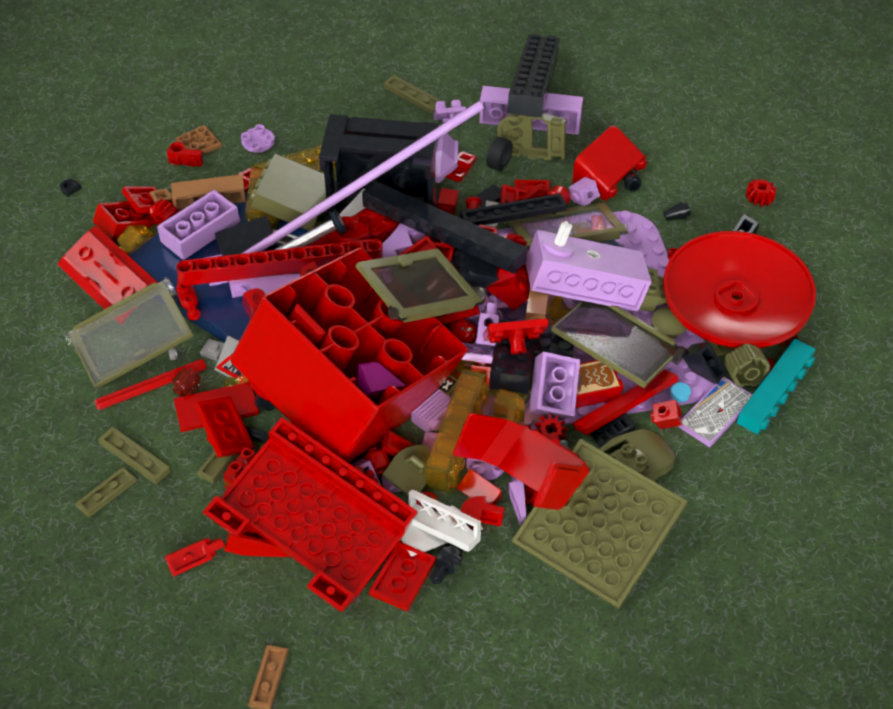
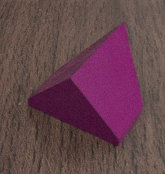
(375, 379)

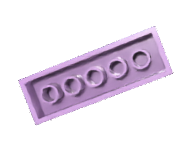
(563, 106)

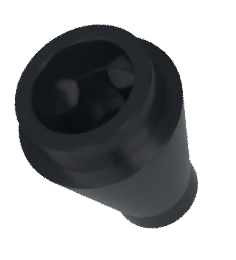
(632, 182)
(679, 211)

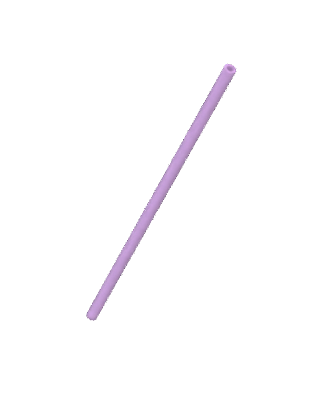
(366, 178)

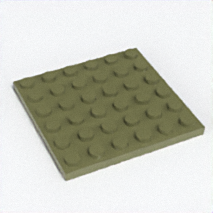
(604, 529)

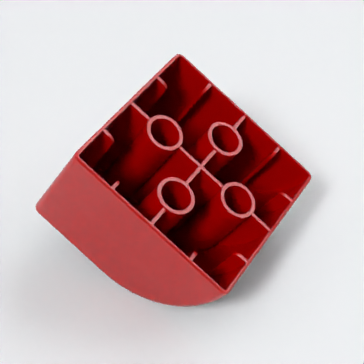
(318, 383)

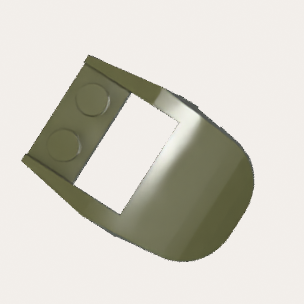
(520, 132)
(658, 452)

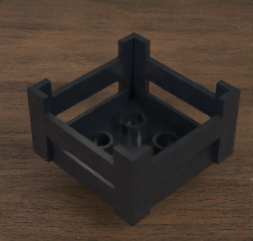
(365, 143)

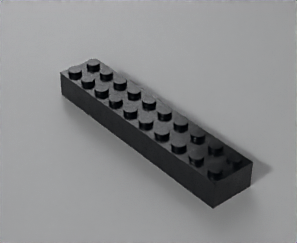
(533, 76)

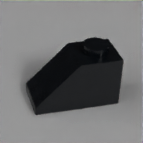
(704, 362)

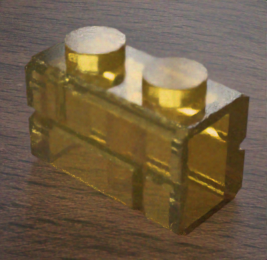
(134, 237)

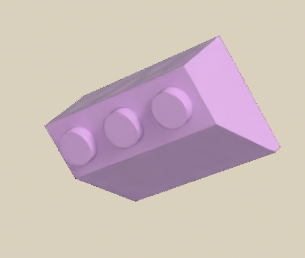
(554, 385)

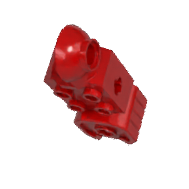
(363, 227)

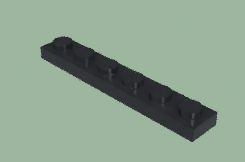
(514, 210)

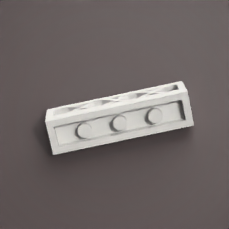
(442, 525)

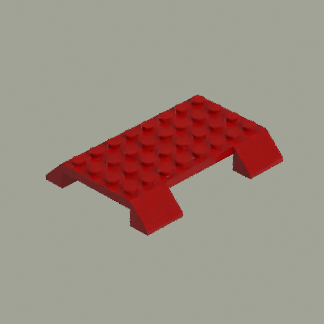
(315, 512)

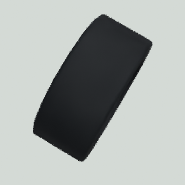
(499, 153)

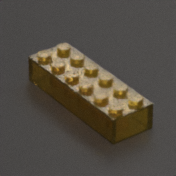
(467, 398)

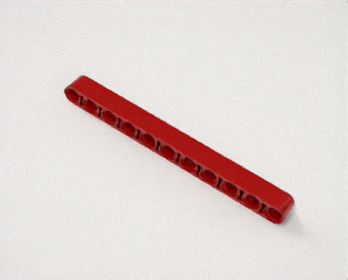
(268, 262)

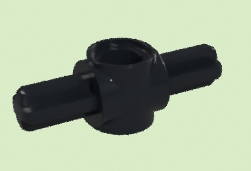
(446, 563)

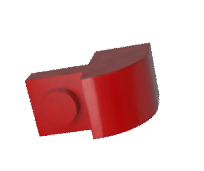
(482, 511)

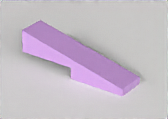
(517, 497)

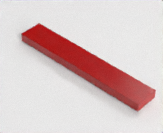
(624, 403)

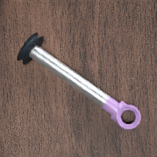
(335, 223)

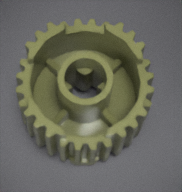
(747, 365)

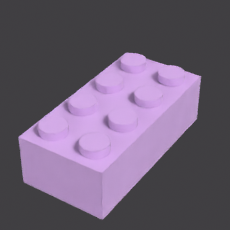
(197, 223)

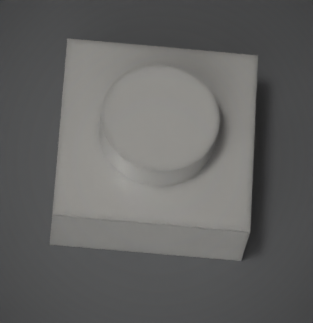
(212, 349)

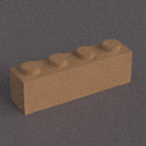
(190, 191)

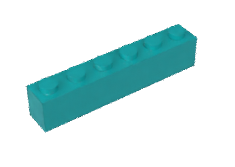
(776, 386)

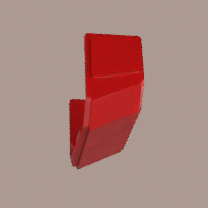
(524, 455)

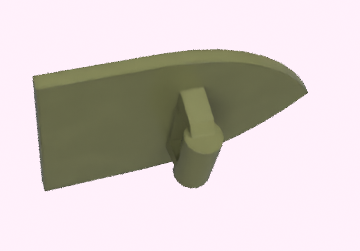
(408, 468)

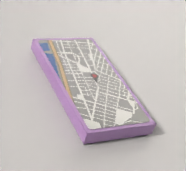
(715, 412)

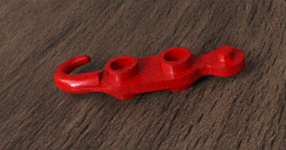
(188, 300)

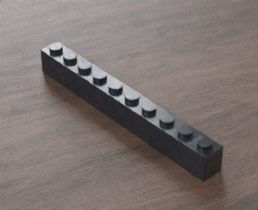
(445, 227)

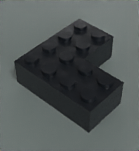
(514, 371)

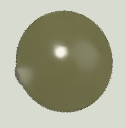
(667, 323)
(631, 457)

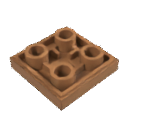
(200, 139)

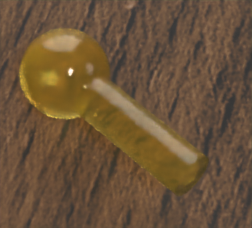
(231, 381)

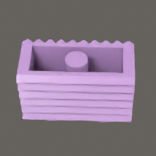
(431, 412)

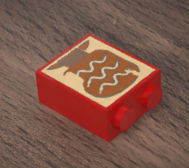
(597, 384)

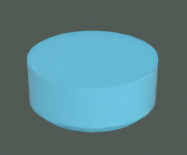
(680, 392)

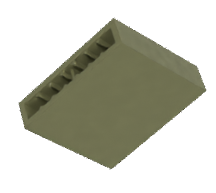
(288, 190)

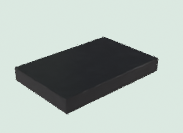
(244, 236)

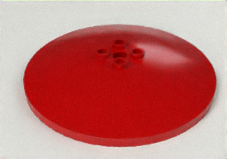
(721, 265)

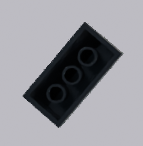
(474, 270)

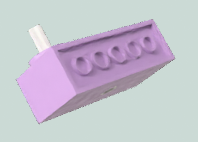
(587, 270)

